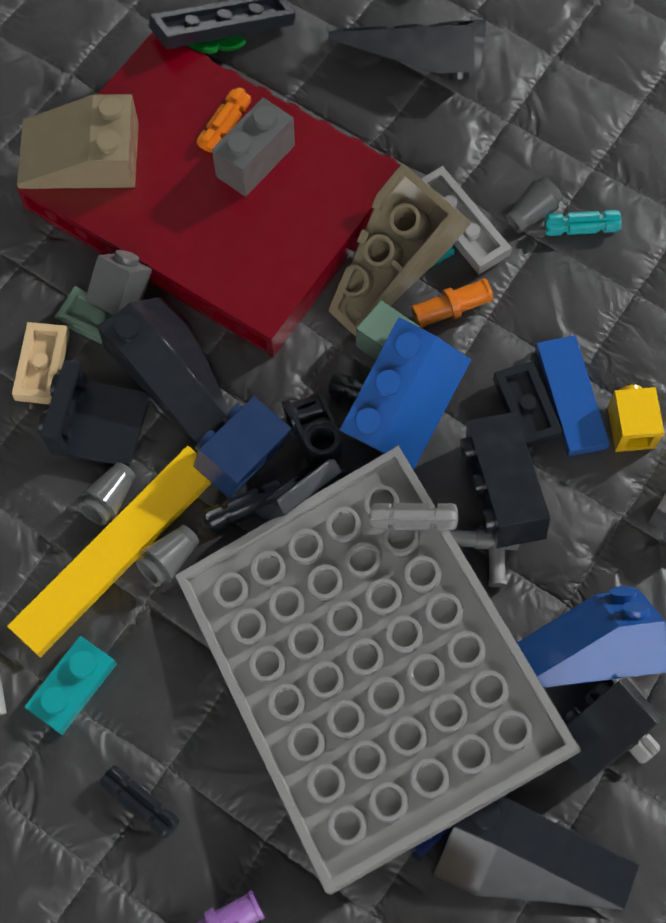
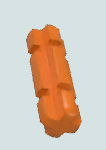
(224, 119)

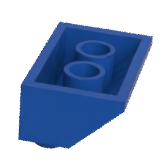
(406, 392)

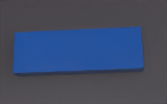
(572, 396)

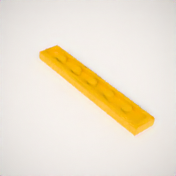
(110, 554)

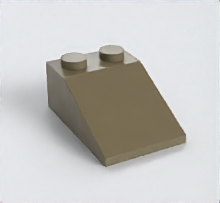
(81, 145)

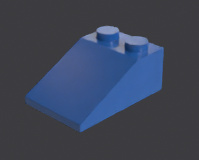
(599, 641)

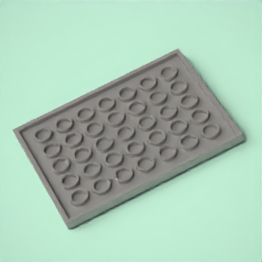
(371, 673)

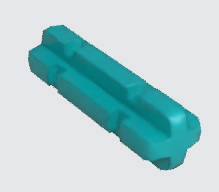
(582, 222)

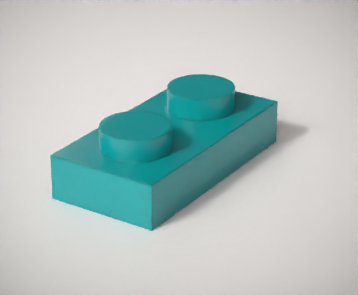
(71, 685)

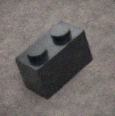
(609, 726)

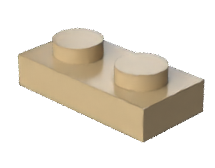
(39, 361)

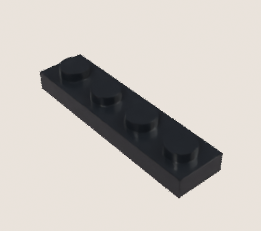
(219, 21)

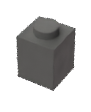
(117, 281)

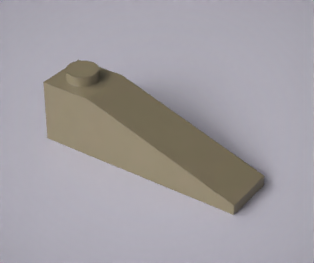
(401, 242)

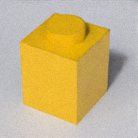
(635, 418)

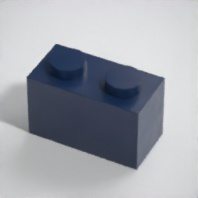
(241, 446)

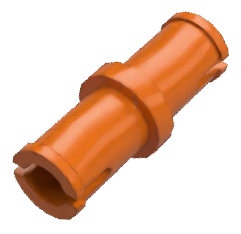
(452, 303)

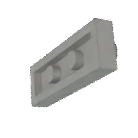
(480, 241)

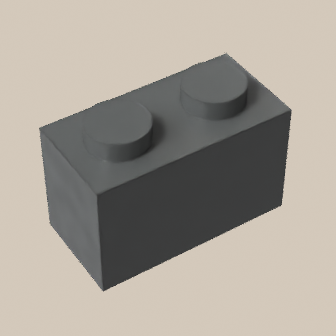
(254, 146)

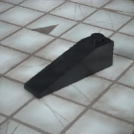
(531, 858)

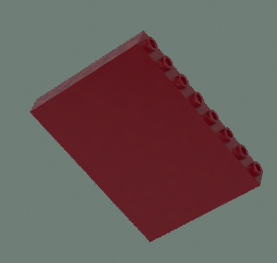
(229, 256)

